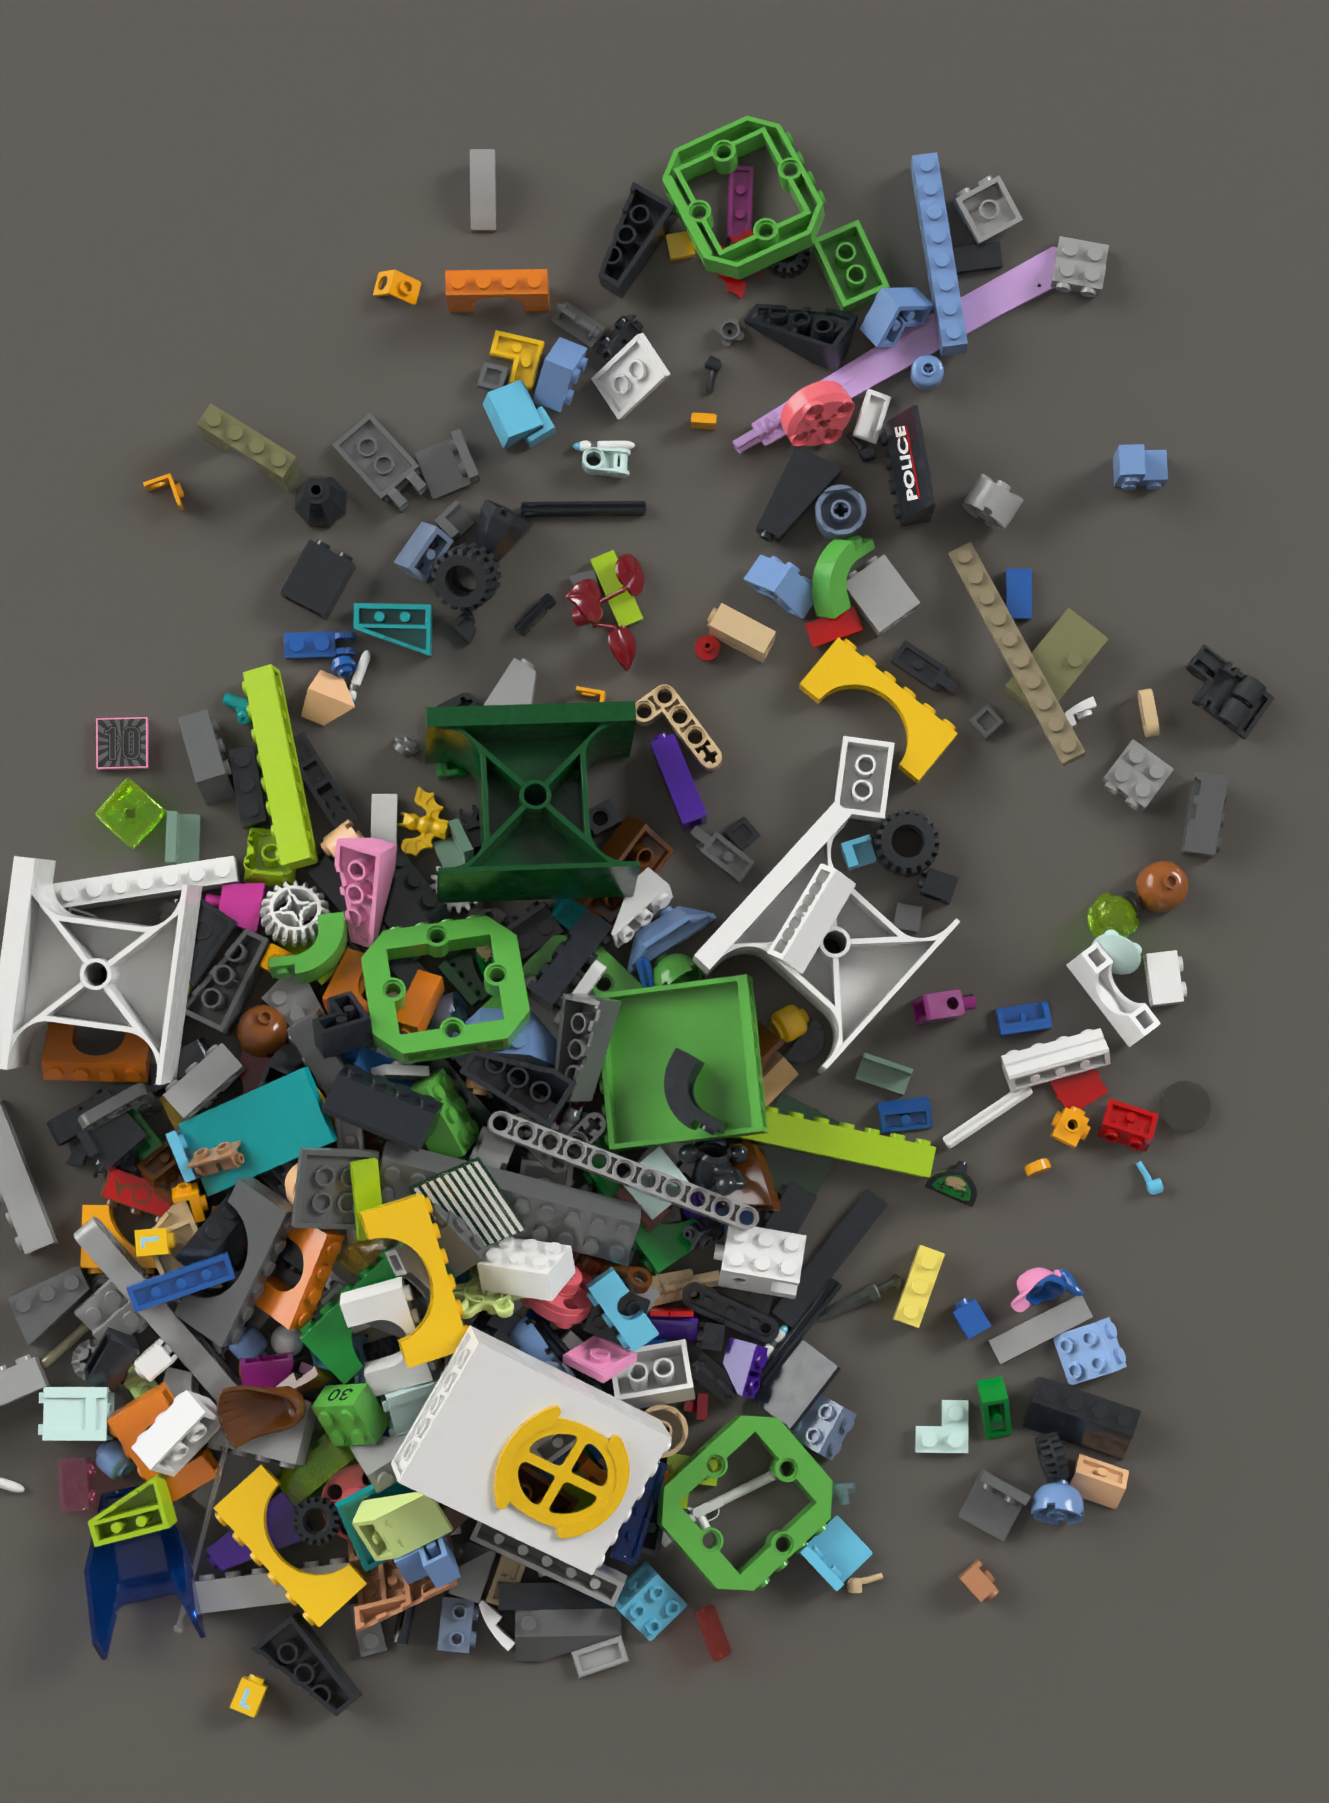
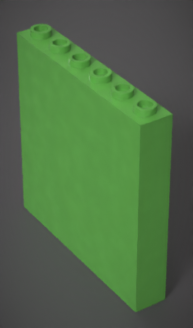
(709, 1021)

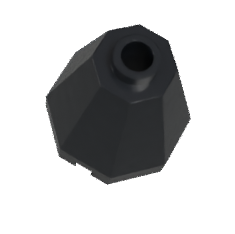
(320, 501)
(500, 529)

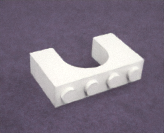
(390, 1302)

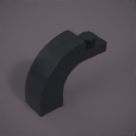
(679, 1092)

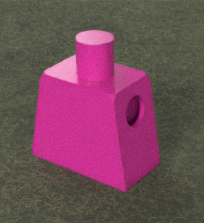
(241, 903)

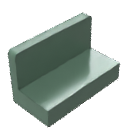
(182, 838)
(455, 849)
(883, 1074)

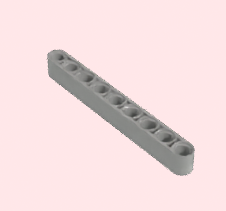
(176, 1333)

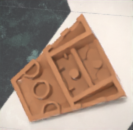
(388, 1591)

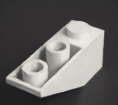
(637, 911)

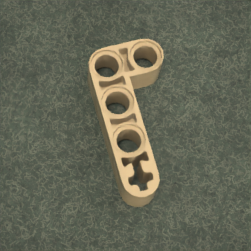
(682, 730)

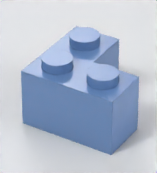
(893, 312)
(559, 373)
(1139, 467)
(781, 584)
(430, 1559)

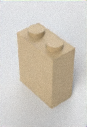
(741, 632)

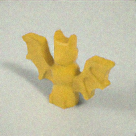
(428, 825)

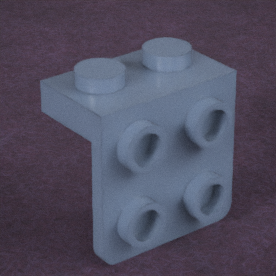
(824, 1427)

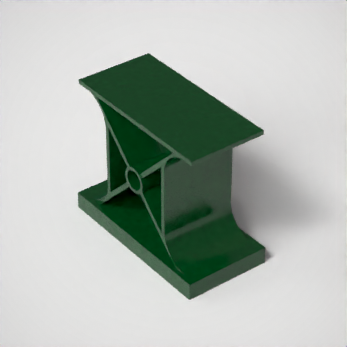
(532, 798)

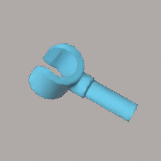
(1153, 1186)

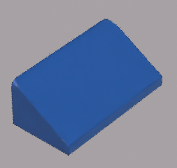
(904, 1115)

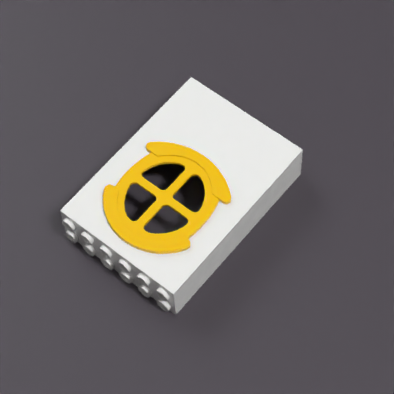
(482, 1429)

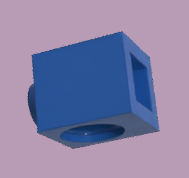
(970, 1318)

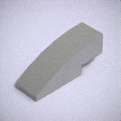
(483, 190)

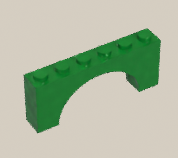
(661, 1245)
(329, 1335)

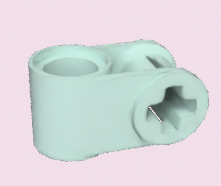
(608, 462)

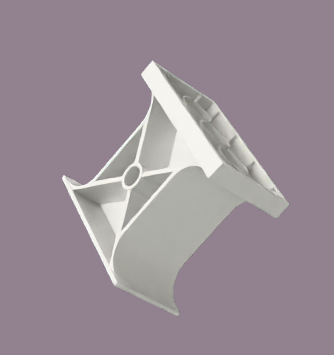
(56, 962)
(843, 986)

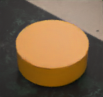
(1037, 1167)

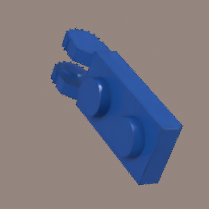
(316, 645)

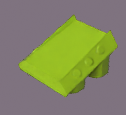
(261, 861)

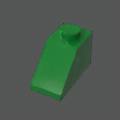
(994, 1407)

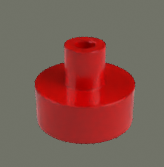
(707, 654)

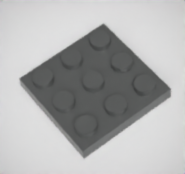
(325, 1188)

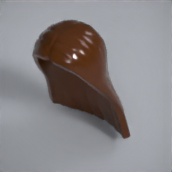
(257, 1411)

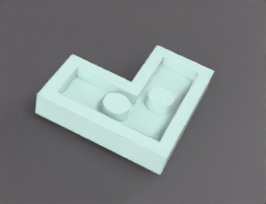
(950, 1436)

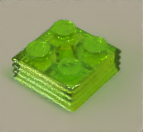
(126, 797)

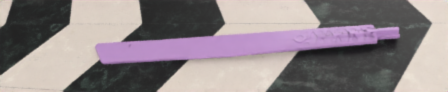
(882, 363)

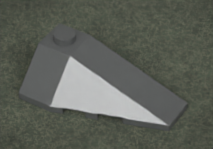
(560, 1631)

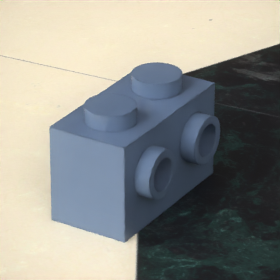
(423, 551)
(457, 1624)

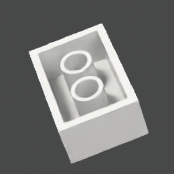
(864, 777)
(526, 1268)
(657, 1377)
(178, 1433)

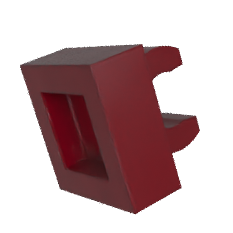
(699, 1406)

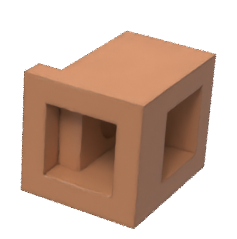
(979, 1581)

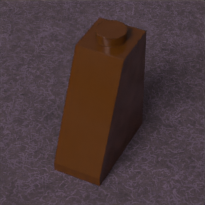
(760, 1189)

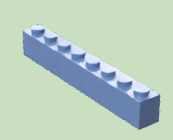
(938, 254)

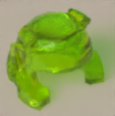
(1112, 914)

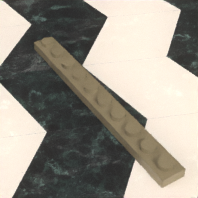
(1017, 654)

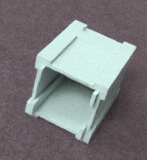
(405, 1404)
(76, 1413)

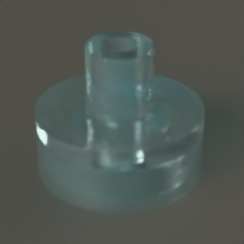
(843, 1491)

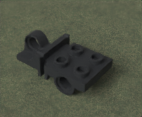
(1230, 695)

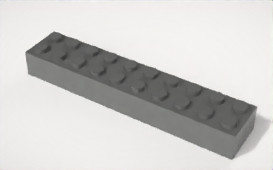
(549, 1210)

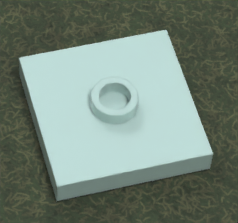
(659, 1161)

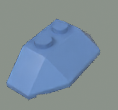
(666, 933)
(532, 1045)

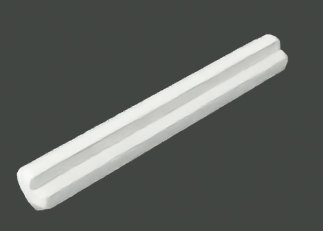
(986, 1116)

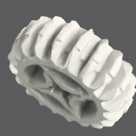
(284, 923)

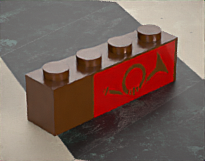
(136, 1193)

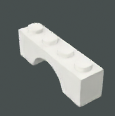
(1094, 973)

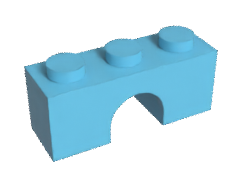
(633, 1329)

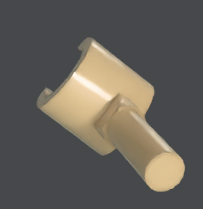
(854, 1584)

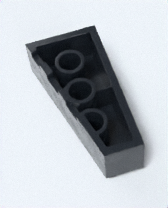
(636, 237)
(570, 960)
(308, 1662)

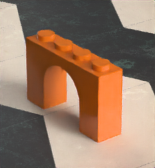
(469, 286)
(421, 996)
(64, 1062)
(297, 1305)
(135, 1418)

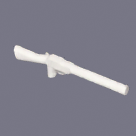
(698, 1513)

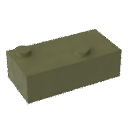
(1062, 655)

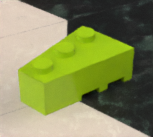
(135, 1514)

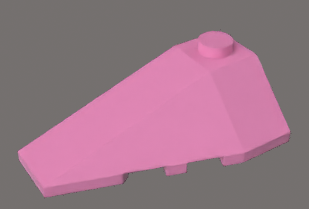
(366, 879)

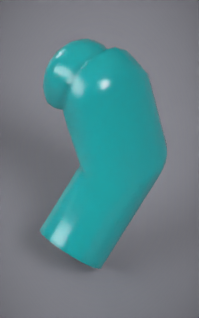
(240, 705)

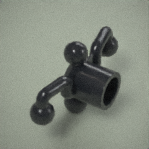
(713, 1166)

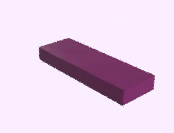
(740, 200)

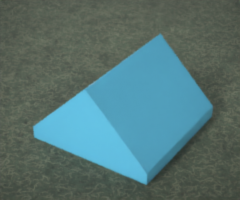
(511, 413)

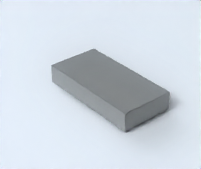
(600, 1656)

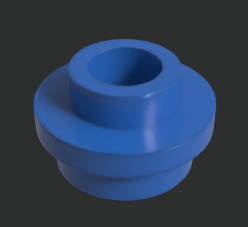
(343, 666)

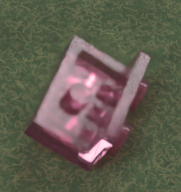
(76, 1484)

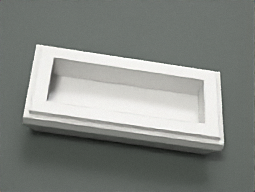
(871, 416)

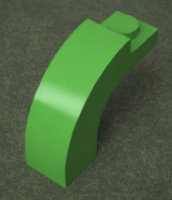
(831, 574)
(319, 957)

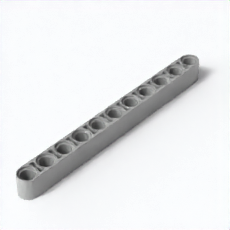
(636, 1170)

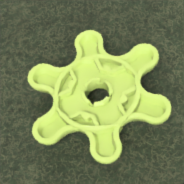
(477, 1300)

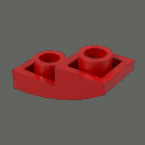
(829, 629)

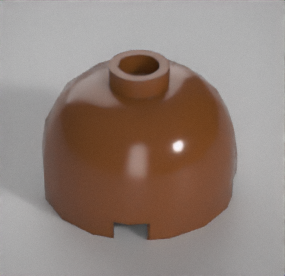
(1162, 886)
(262, 1030)

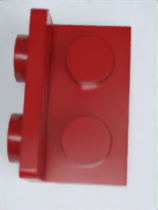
(1128, 1125)

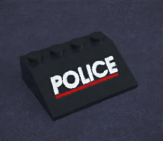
(909, 468)

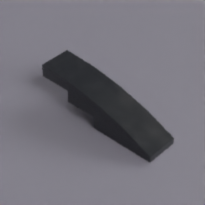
(322, 783)
(543, 1596)

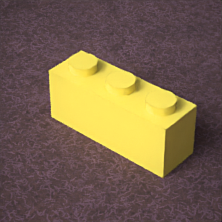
(918, 1286)

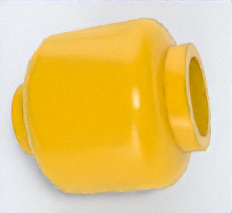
(789, 1023)

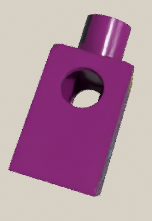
(933, 1006)

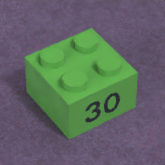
(350, 1414)

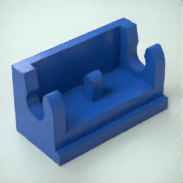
(1023, 1019)

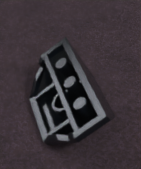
(219, 1234)

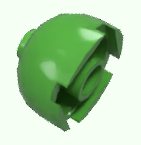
(675, 969)

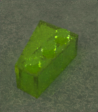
(318, 1469)

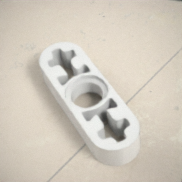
(588, 982)

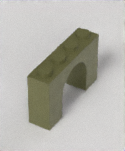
(226, 432)

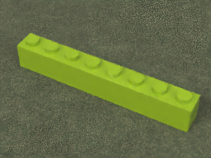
(279, 767)
(847, 1144)

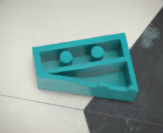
(398, 623)

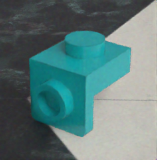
(567, 912)

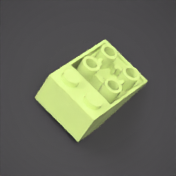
(399, 1524)

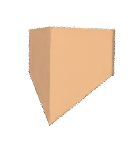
(326, 699)

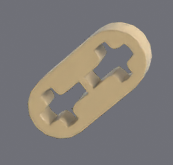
(1148, 712)

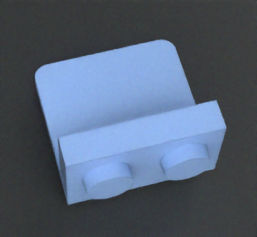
(1090, 1351)

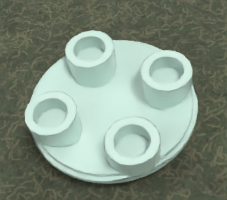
(1121, 950)

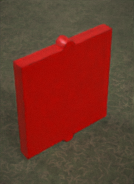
(1079, 1089)
(671, 1311)

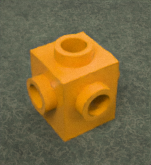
(1061, 1130)

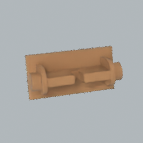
(207, 1160)

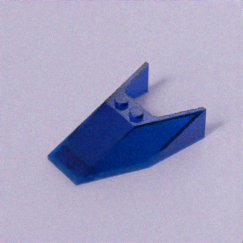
(136, 1572)

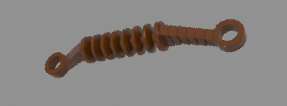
(599, 1265)

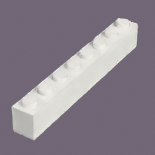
(146, 883)

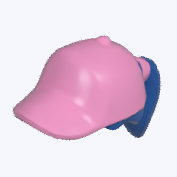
(1042, 1285)

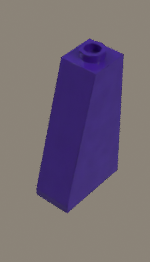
(678, 781)
(228, 1552)

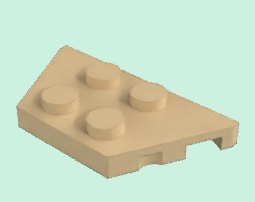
(181, 1222)

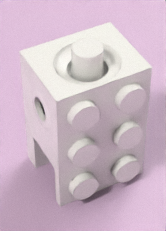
(761, 1261)

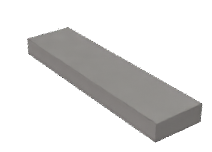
(1040, 1328)

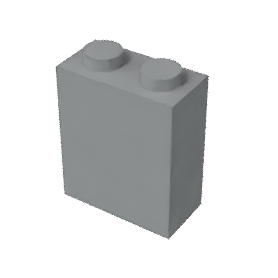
(881, 594)

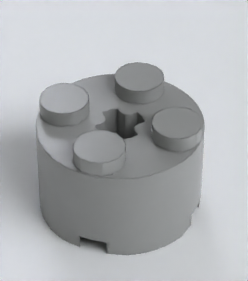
(992, 502)
(492, 1150)

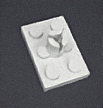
(630, 376)

